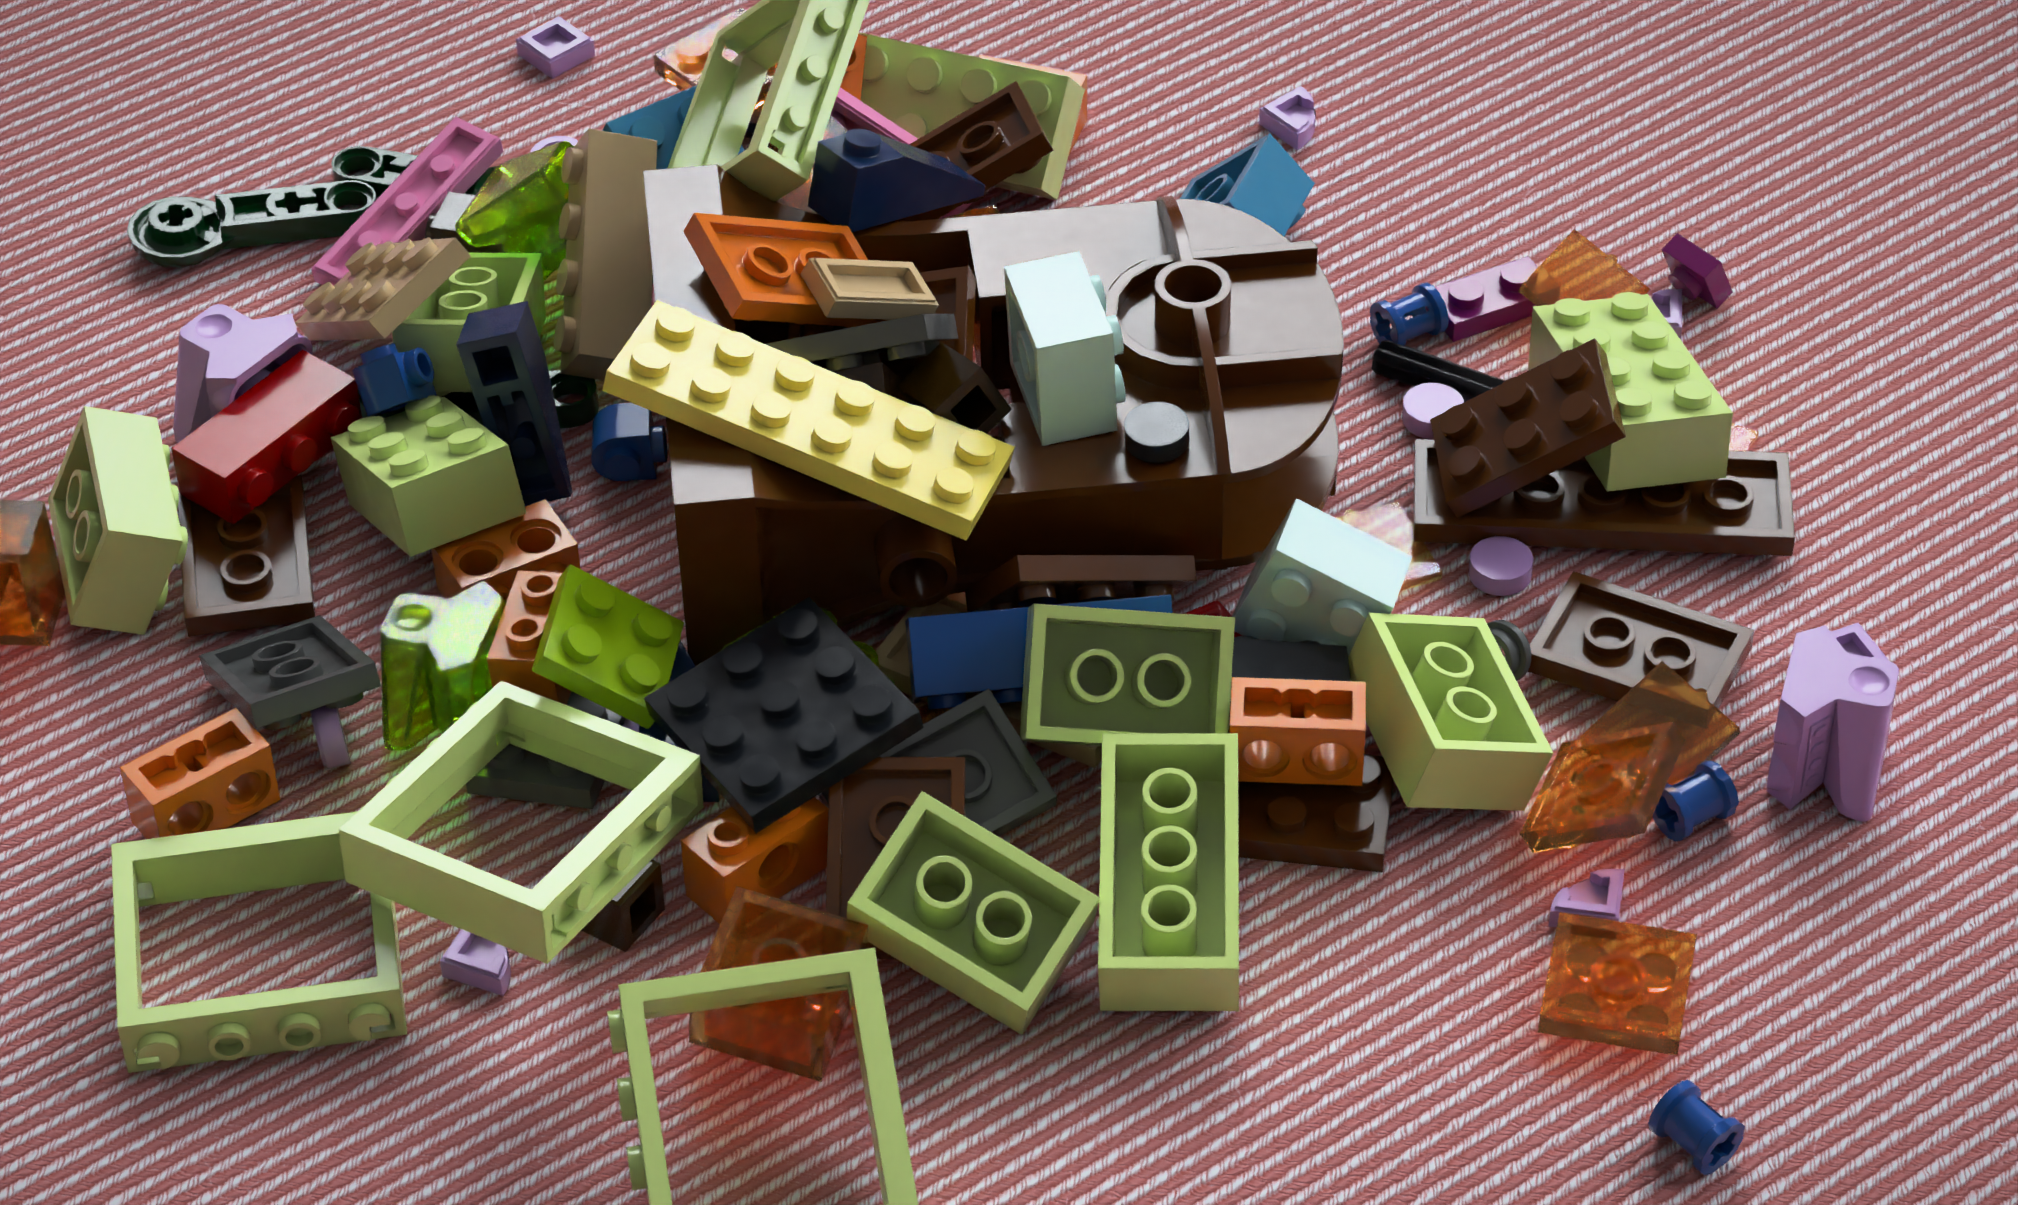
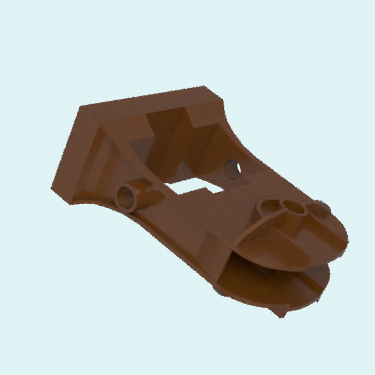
(1209, 320)

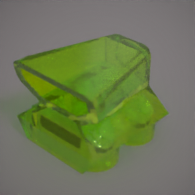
(521, 207)
(435, 661)

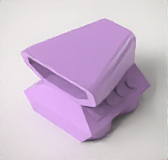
(225, 357)
(1832, 725)

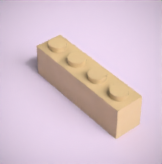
(607, 250)

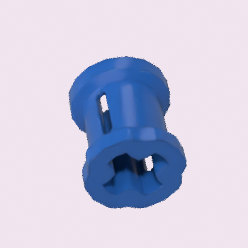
(1394, 313)
(1695, 800)
(1696, 1127)

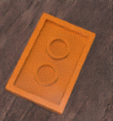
(761, 261)

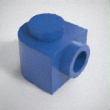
(393, 378)
(627, 443)

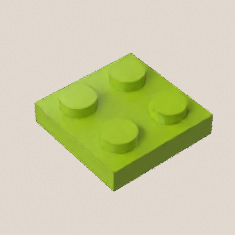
(607, 645)

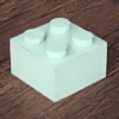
(1063, 348)
(1319, 581)

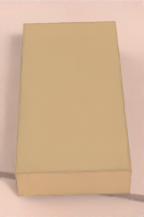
(868, 288)

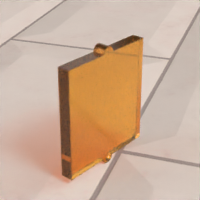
(1579, 272)
(1667, 698)

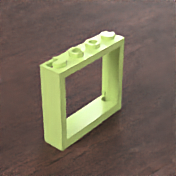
(812, 50)
(544, 919)
(751, 984)
(252, 1023)

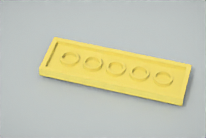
(809, 419)

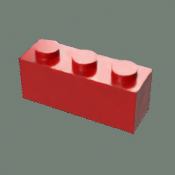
(266, 436)

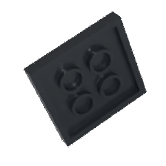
(784, 714)

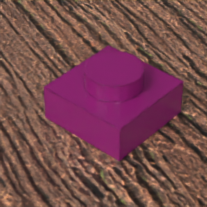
(1696, 272)

